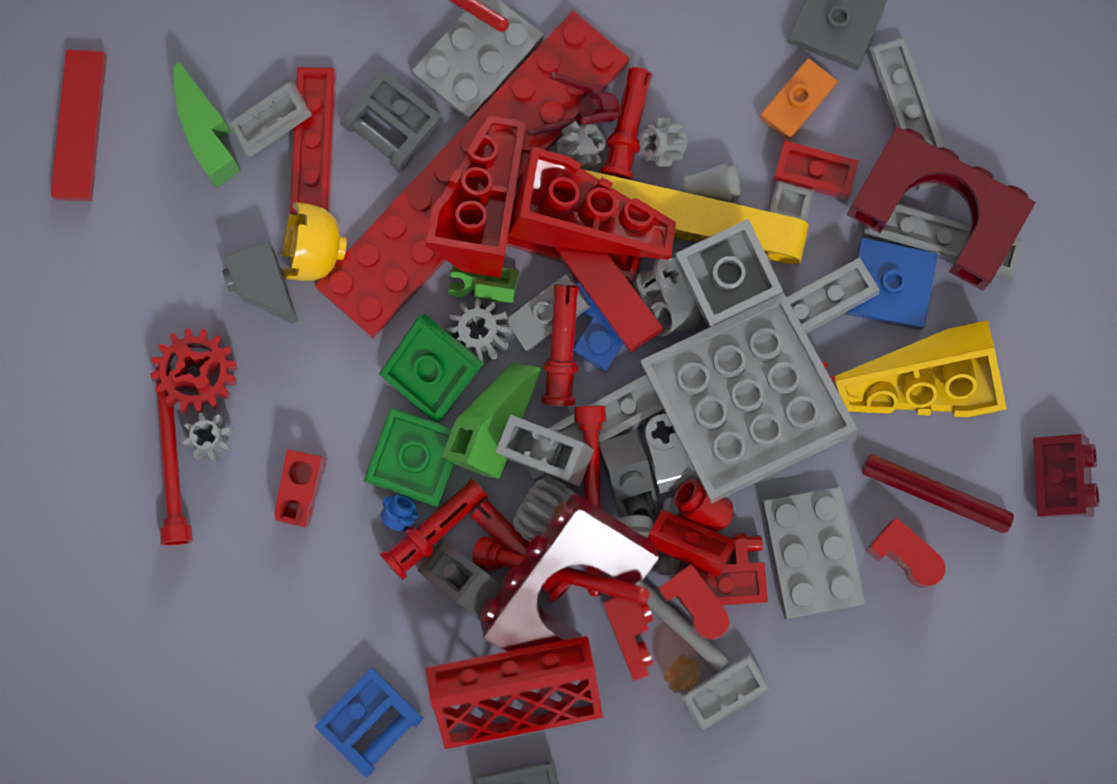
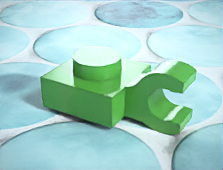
(485, 286)

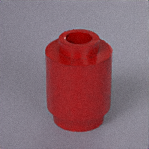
(696, 506)

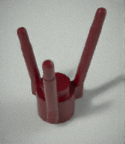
(593, 108)

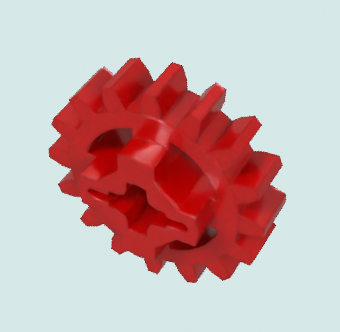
(181, 379)

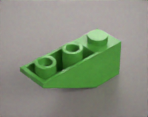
(482, 424)

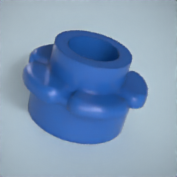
(398, 512)

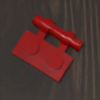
(742, 581)

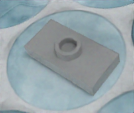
(270, 119)
(534, 320)
(725, 692)

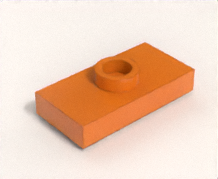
(798, 99)

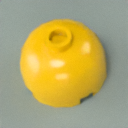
(312, 243)

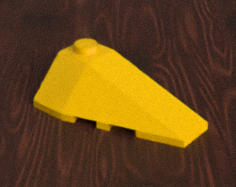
(939, 373)

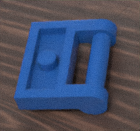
(359, 712)

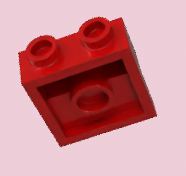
(628, 622)

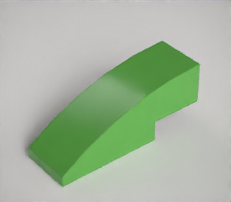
(203, 128)

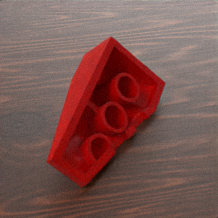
(475, 210)
(575, 210)

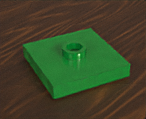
(430, 368)
(411, 458)

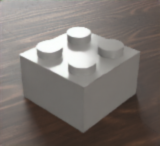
(728, 273)

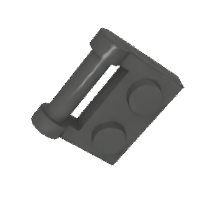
(400, 111)

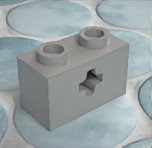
(544, 450)

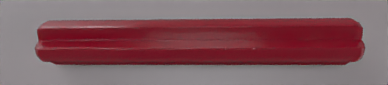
(938, 493)

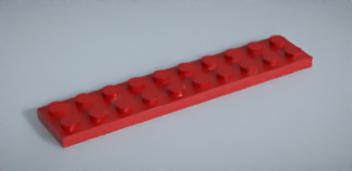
(391, 255)

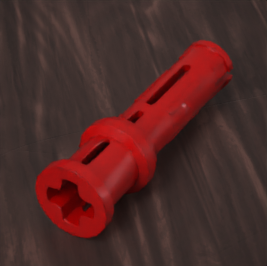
(624, 142)
(560, 365)
(502, 530)
(419, 541)

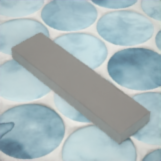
(904, 92)
(938, 235)

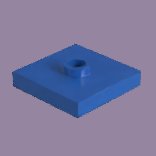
(904, 283)

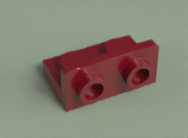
(1065, 476)

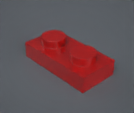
(816, 170)
(691, 542)

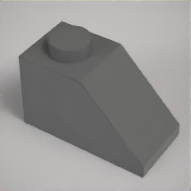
(259, 280)
(459, 578)

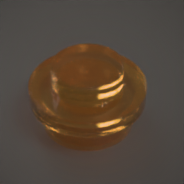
(682, 674)

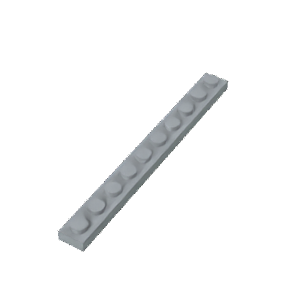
(813, 307)

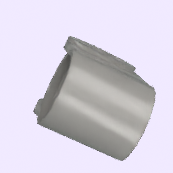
(668, 298)
(667, 461)

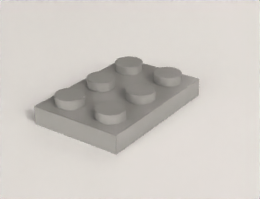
(476, 59)
(813, 553)

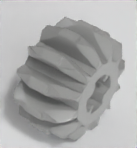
(492, 324)
(538, 505)

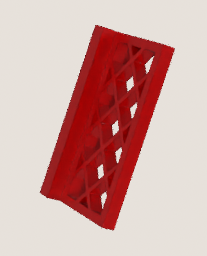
(511, 677)

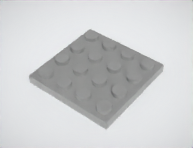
(748, 397)

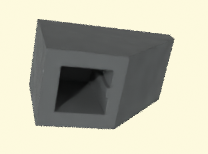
(629, 476)

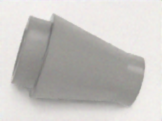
(715, 183)

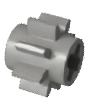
(663, 142)
(582, 144)
(209, 427)

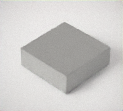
(791, 200)

